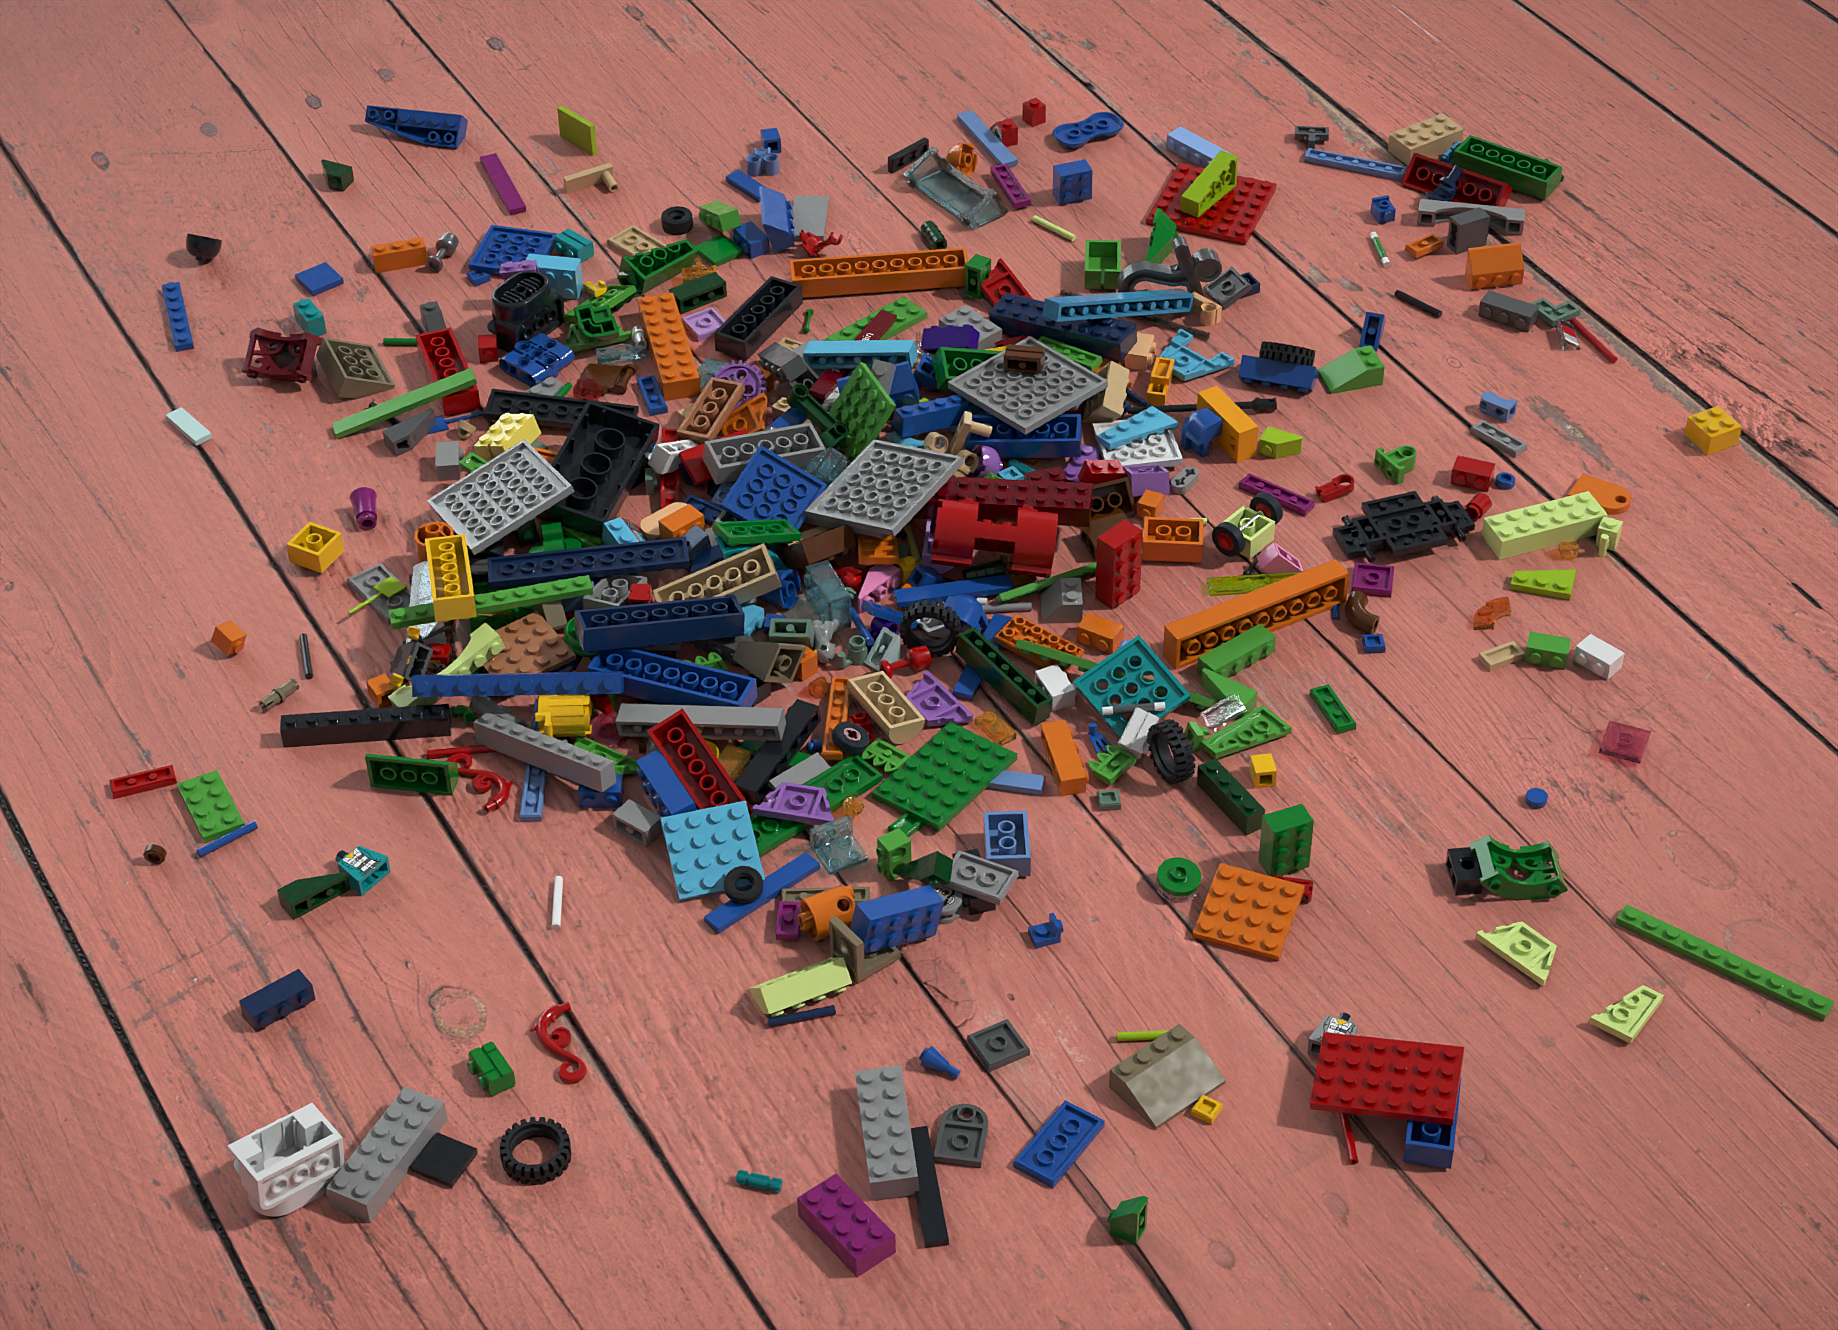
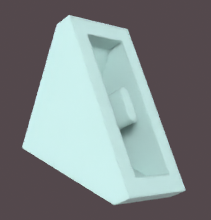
(885, 648)

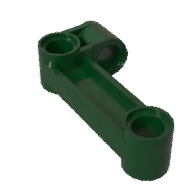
(833, 430)

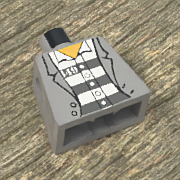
(1330, 1024)

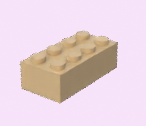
(1425, 138)

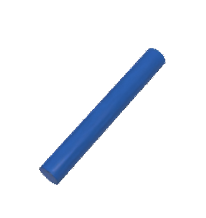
(226, 839)

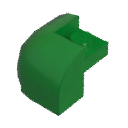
(596, 323)

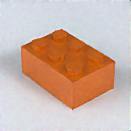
(1173, 539)

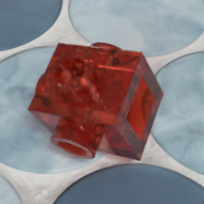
(587, 389)

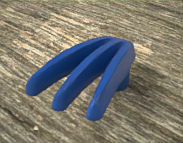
(1096, 737)

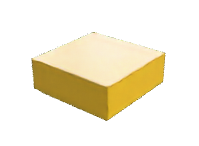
(1206, 1109)

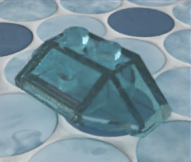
(826, 465)

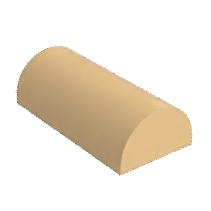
(887, 706)

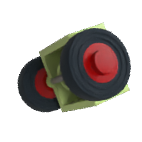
(1249, 528)

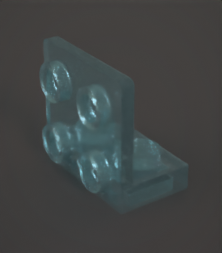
(836, 845)

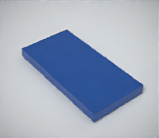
(1059, 1144)

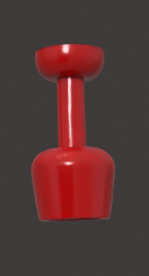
(916, 658)

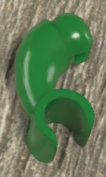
(465, 712)

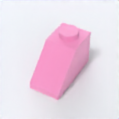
(1278, 560)

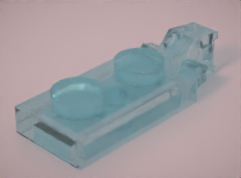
(620, 353)

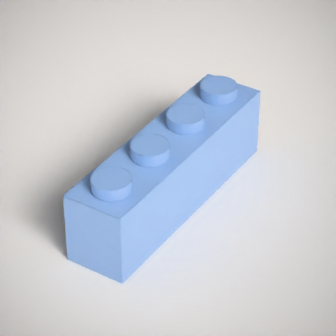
(1192, 147)

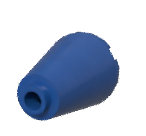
(785, 595)

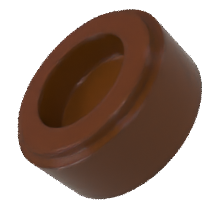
(154, 853)

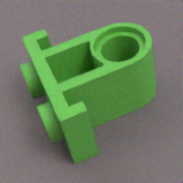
(1396, 462)

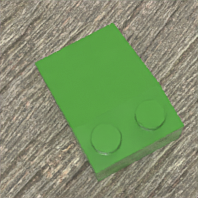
(1353, 371)

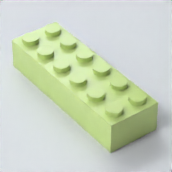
(1543, 525)

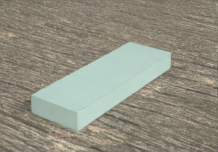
(189, 426)

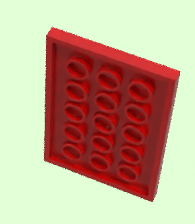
(1387, 1078)

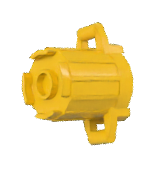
(564, 715)

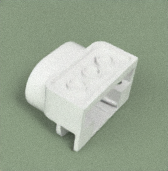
(288, 1161)

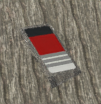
(1567, 336)

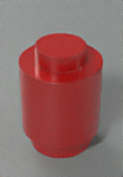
(1478, 506)

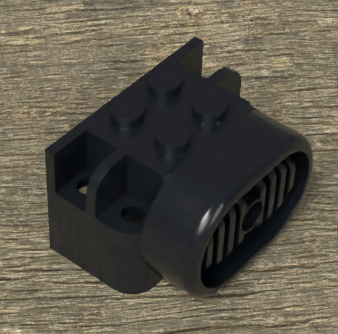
(524, 309)

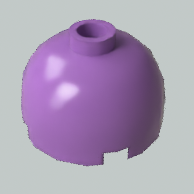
(988, 461)

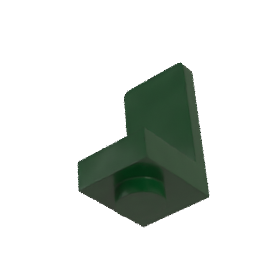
(627, 278)
(527, 533)

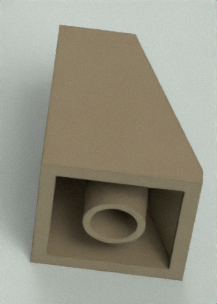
(770, 660)

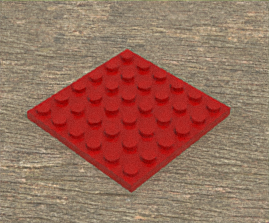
(1229, 219)

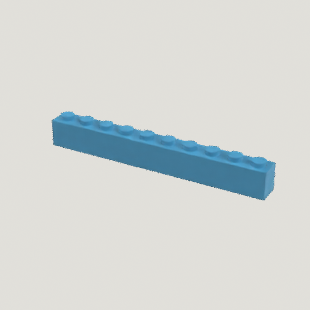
(1117, 305)

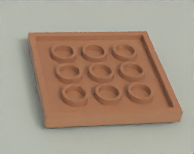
(529, 648)

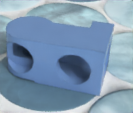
(1498, 407)

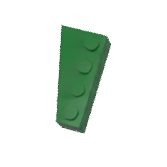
(659, 264)

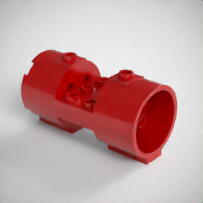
(1028, 542)

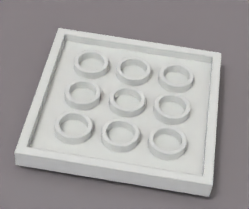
(1153, 450)

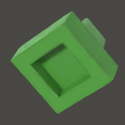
(1196, 735)

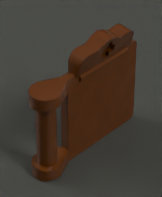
(608, 375)

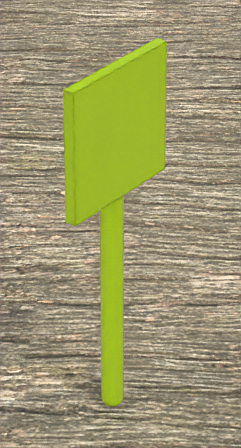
(388, 588)

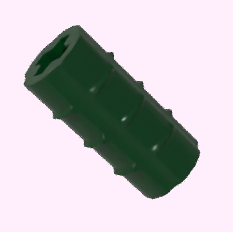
(933, 235)
(983, 570)

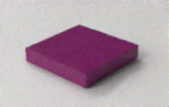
(1373, 579)

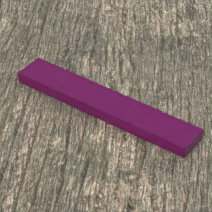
(503, 184)

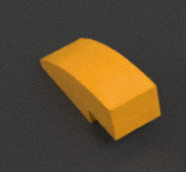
(1160, 381)

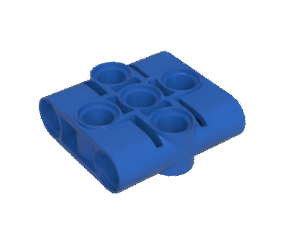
(536, 359)

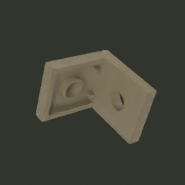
(848, 945)

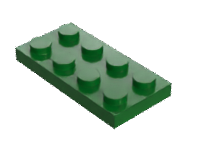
(756, 532)

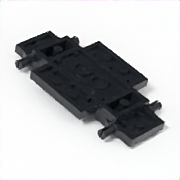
(1402, 525)

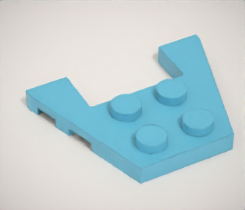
(1189, 363)

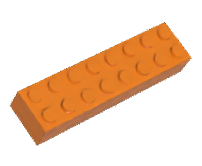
(669, 346)

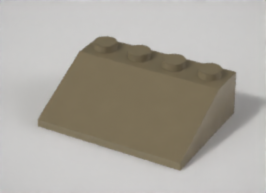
(353, 368)
(1165, 1076)

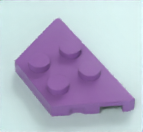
(937, 703)
(796, 804)

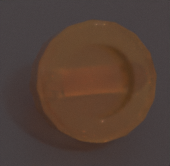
(818, 688)

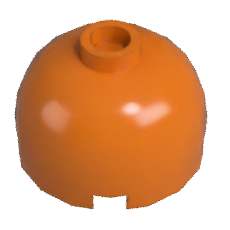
(963, 158)

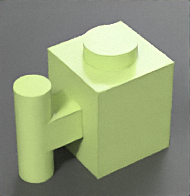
(1608, 535)

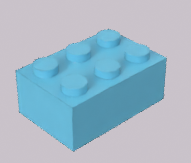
(562, 273)

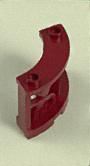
(304, 341)

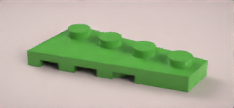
(1246, 732)

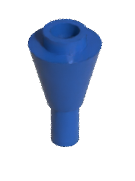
(934, 1060)

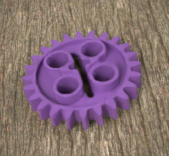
(753, 381)

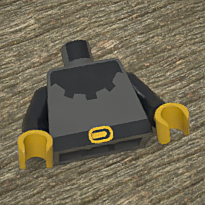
(410, 659)

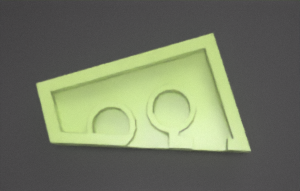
(1628, 1015)

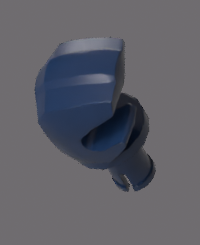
(1448, 188)

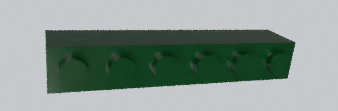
(1003, 676)

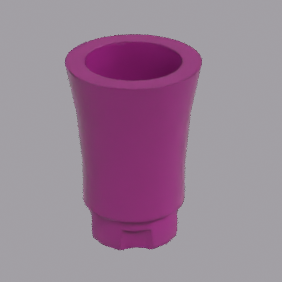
(364, 506)

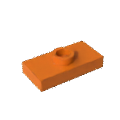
(1424, 245)

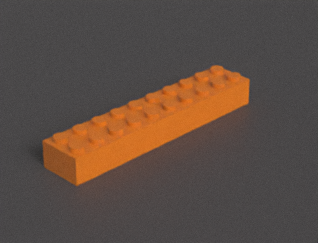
(880, 272)
(1270, 606)

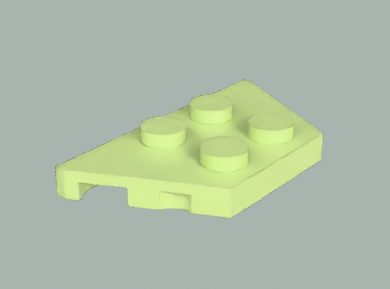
(1522, 949)

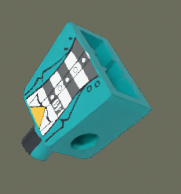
(363, 868)

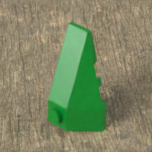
(1161, 238)

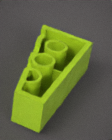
(1211, 184)

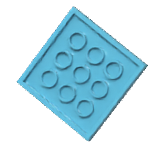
(707, 846)

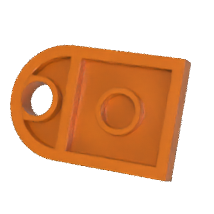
(1604, 492)

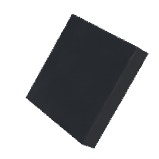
(444, 1159)

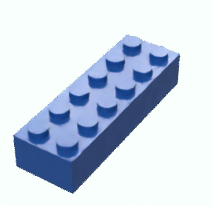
(1051, 440)

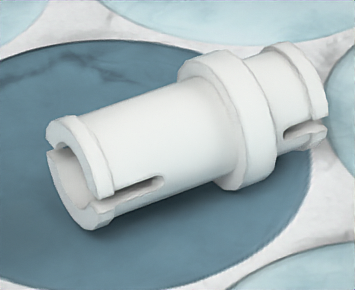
(639, 336)

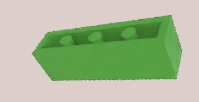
(1239, 652)

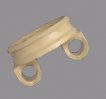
(966, 468)

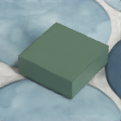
(1108, 800)

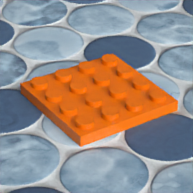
(1249, 911)

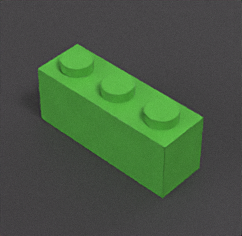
(719, 216)

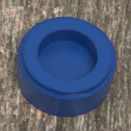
(1505, 481)
(1536, 798)

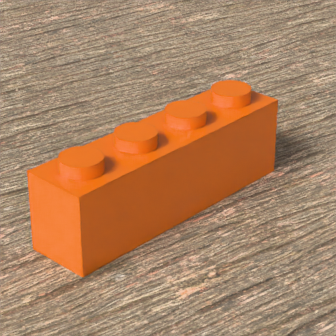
(1064, 757)

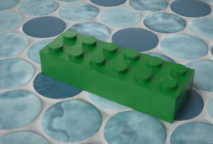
(1509, 166)

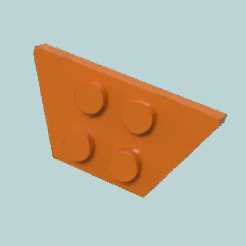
(747, 416)

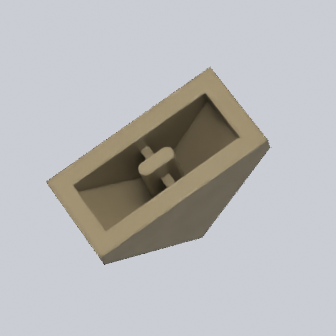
(552, 613)

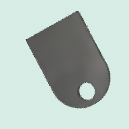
(962, 1139)

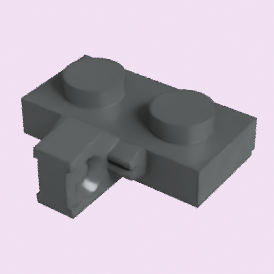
(1311, 134)

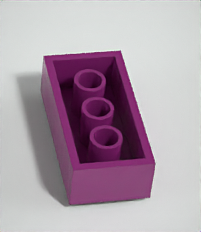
(846, 1225)

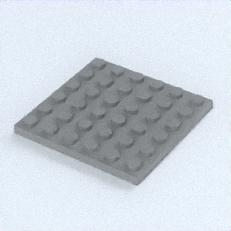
(1028, 398)
(884, 487)
(500, 496)

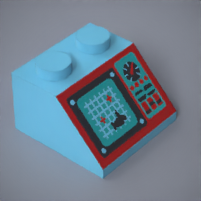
(621, 531)

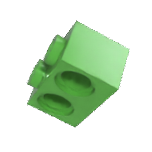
(892, 851)

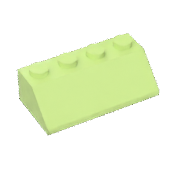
(801, 985)

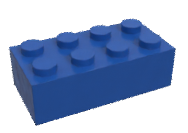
(663, 785)
(897, 918)
(1430, 1142)

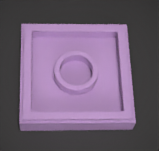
(703, 323)

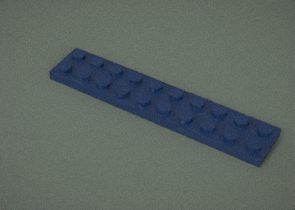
(591, 561)

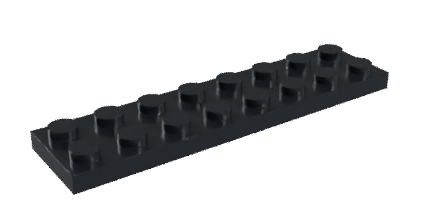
(547, 409)

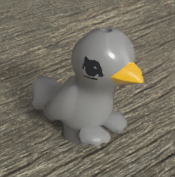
(822, 637)

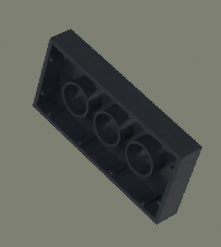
(601, 464)

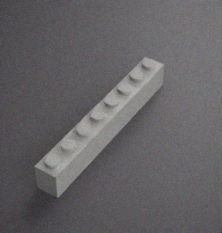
(710, 721)
(545, 752)

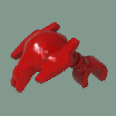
(813, 244)
(852, 577)

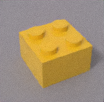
(1712, 430)
(315, 547)

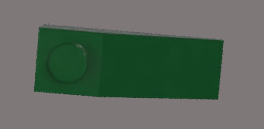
(931, 870)
(309, 893)

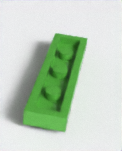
(1084, 358)

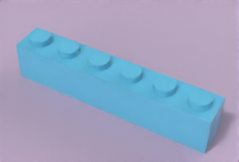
(849, 353)

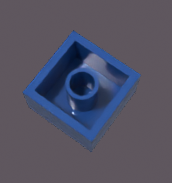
(1072, 182)

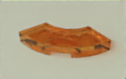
(1491, 612)

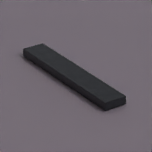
(928, 1196)

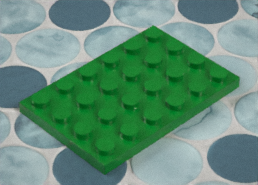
(944, 776)

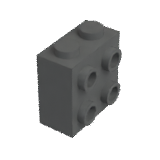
(1468, 230)

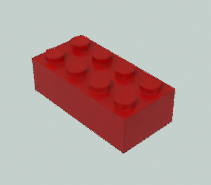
(1118, 564)

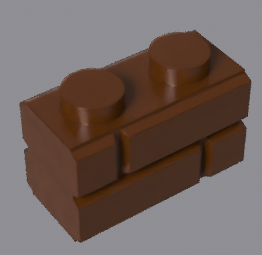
(1024, 358)

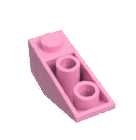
(878, 583)

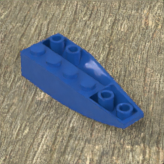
(420, 126)

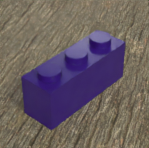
(950, 336)

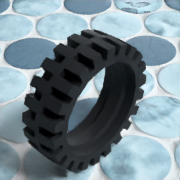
(1287, 353)
(930, 611)
(1166, 735)
(536, 1171)

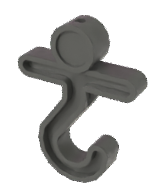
(1190, 270)

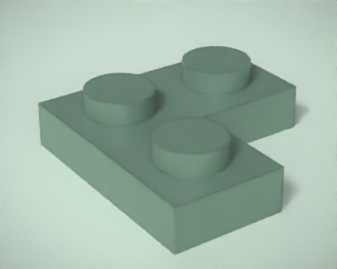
(1551, 313)

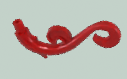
(479, 782)
(556, 1046)

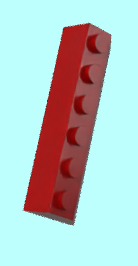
(1473, 188)

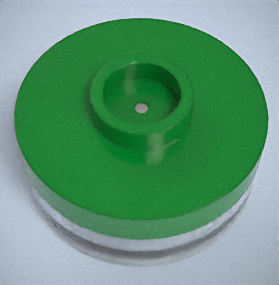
(1178, 880)

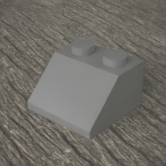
(1062, 602)

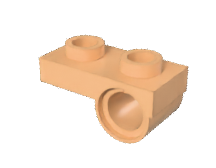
(1208, 310)

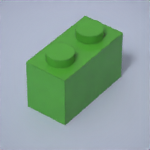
(1547, 650)

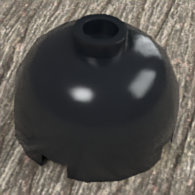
(202, 247)

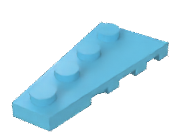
(1137, 427)

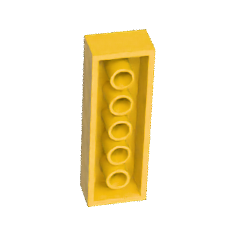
(450, 578)

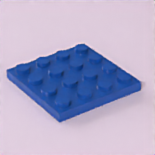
(509, 245)
(772, 490)

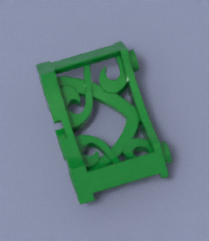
(1498, 857)

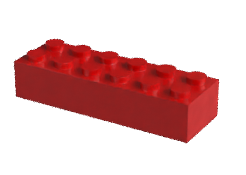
(442, 359)
(694, 762)

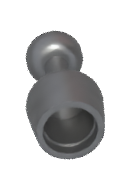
(446, 246)

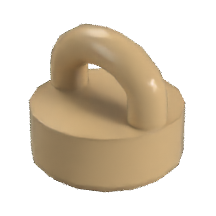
(466, 426)

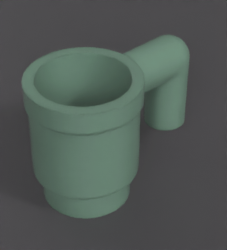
(856, 653)

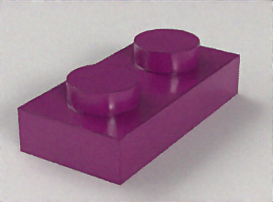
(787, 921)

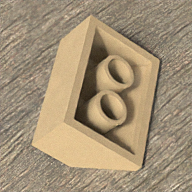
(1109, 402)

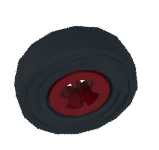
(850, 738)

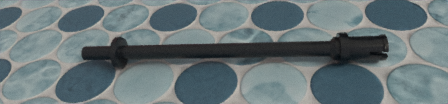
(1256, 404)

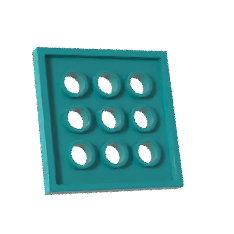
(1119, 660)

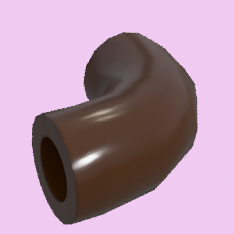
(1359, 615)

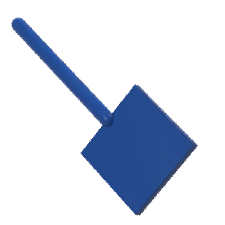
(441, 423)

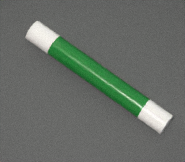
(1379, 248)

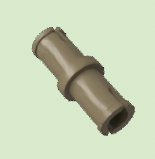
(279, 694)

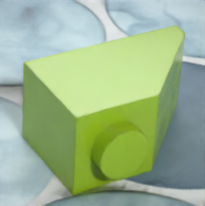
(1279, 443)

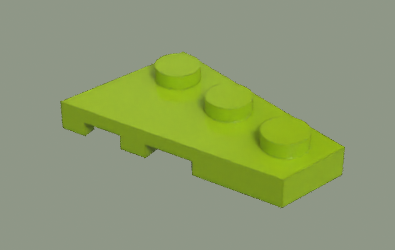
(1545, 582)

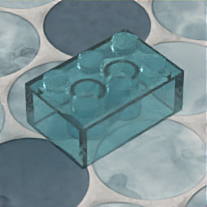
(827, 593)

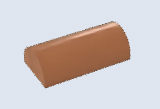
(711, 410)

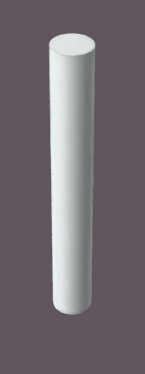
(557, 903)

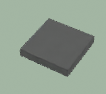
(1227, 288)
(998, 1045)

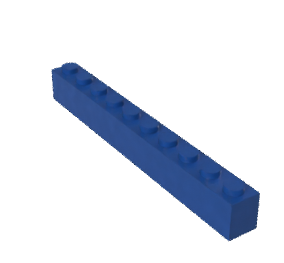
(518, 684)

